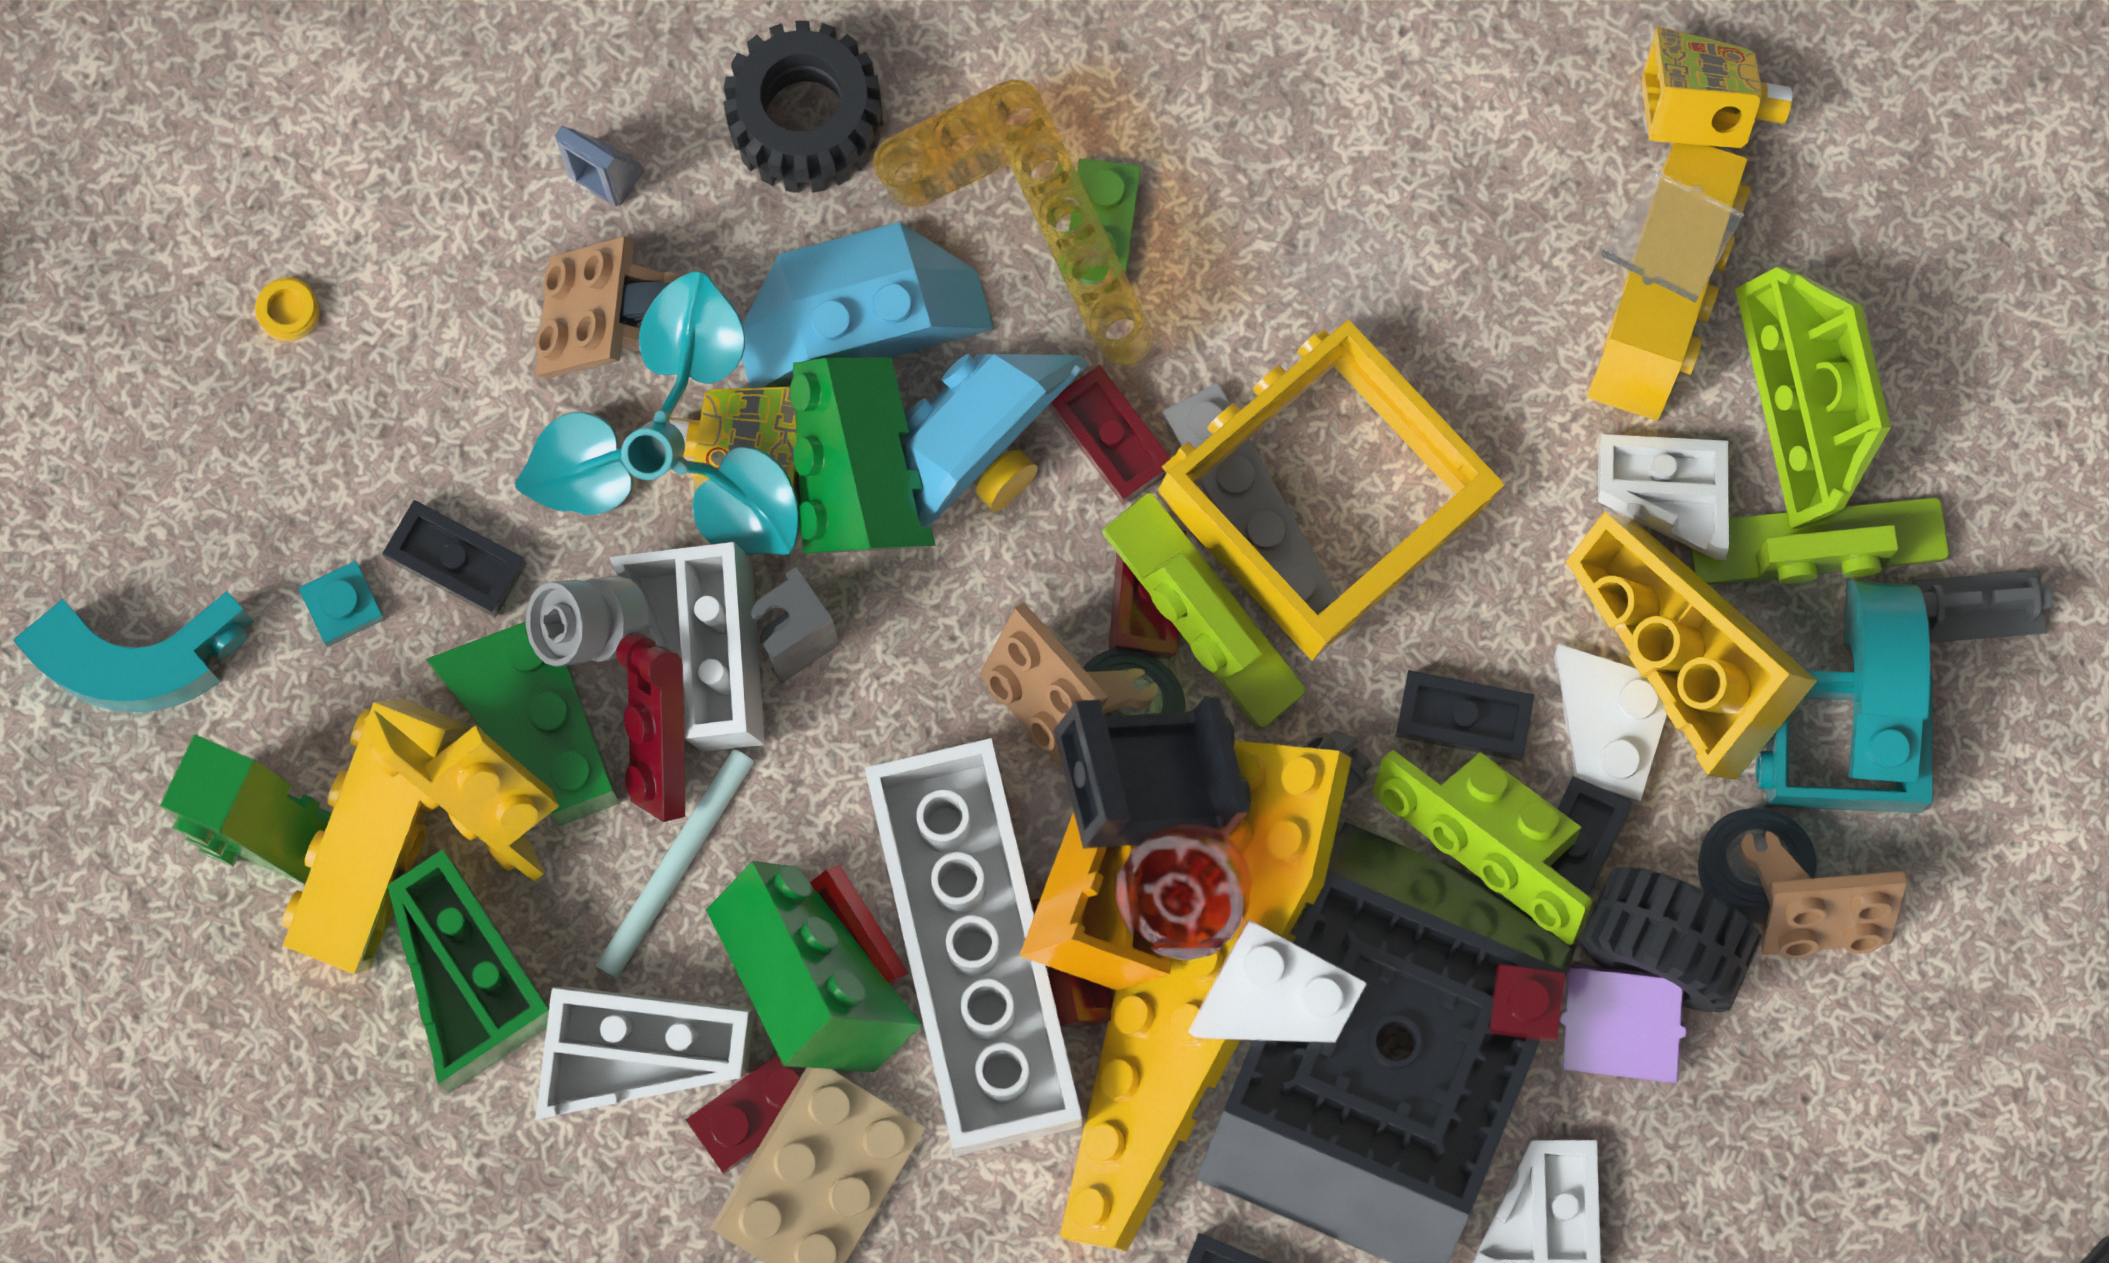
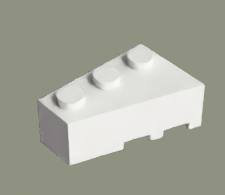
(702, 612)
(634, 1047)

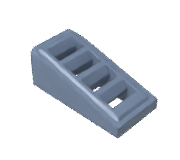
(597, 165)

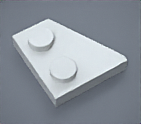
(1669, 486)
(1610, 721)
(1276, 993)
(1548, 1207)

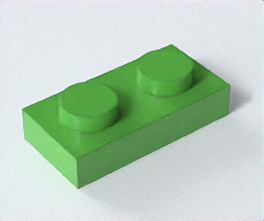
(1114, 197)

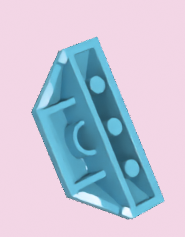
(860, 298)
(976, 419)

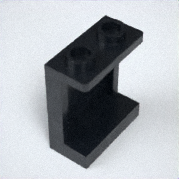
(1150, 771)

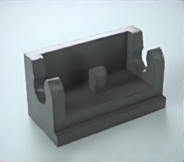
(801, 632)

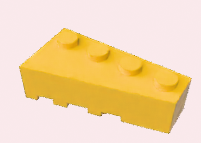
(1654, 325)
(1701, 655)
(364, 845)

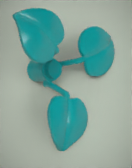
(577, 457)

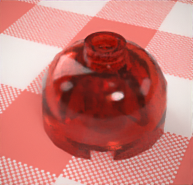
(1184, 890)

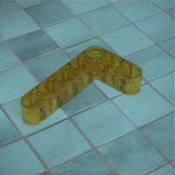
(1048, 197)

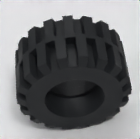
(803, 154)
(1672, 931)

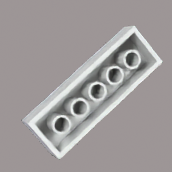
(963, 930)

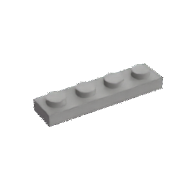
(1252, 500)

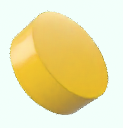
(287, 309)
(1005, 479)

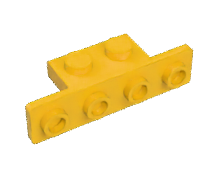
(476, 784)

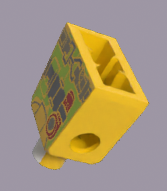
(1706, 91)
(742, 418)

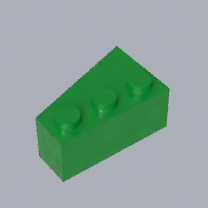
(852, 458)
(532, 715)
(241, 810)
(464, 973)
(808, 973)

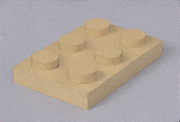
(818, 1173)

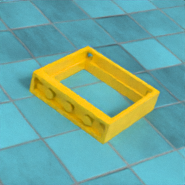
(1403, 411)

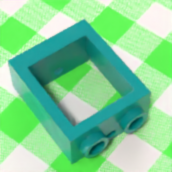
(1773, 765)

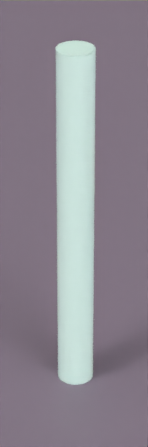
(674, 864)

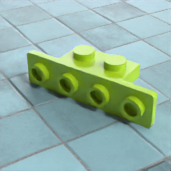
(1849, 542)
(1203, 611)
(1494, 831)

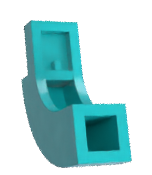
(134, 677)
(1892, 678)

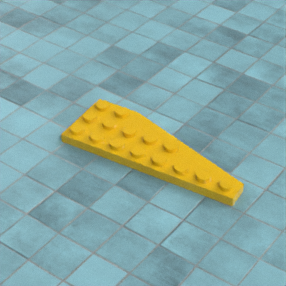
(1149, 1062)

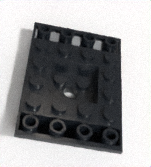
(1373, 1143)

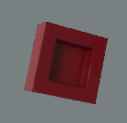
(1527, 1003)

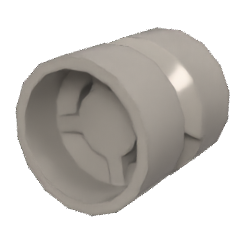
(584, 619)

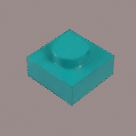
(341, 603)

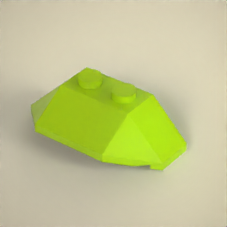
(1814, 389)

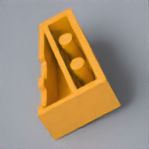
(1081, 924)

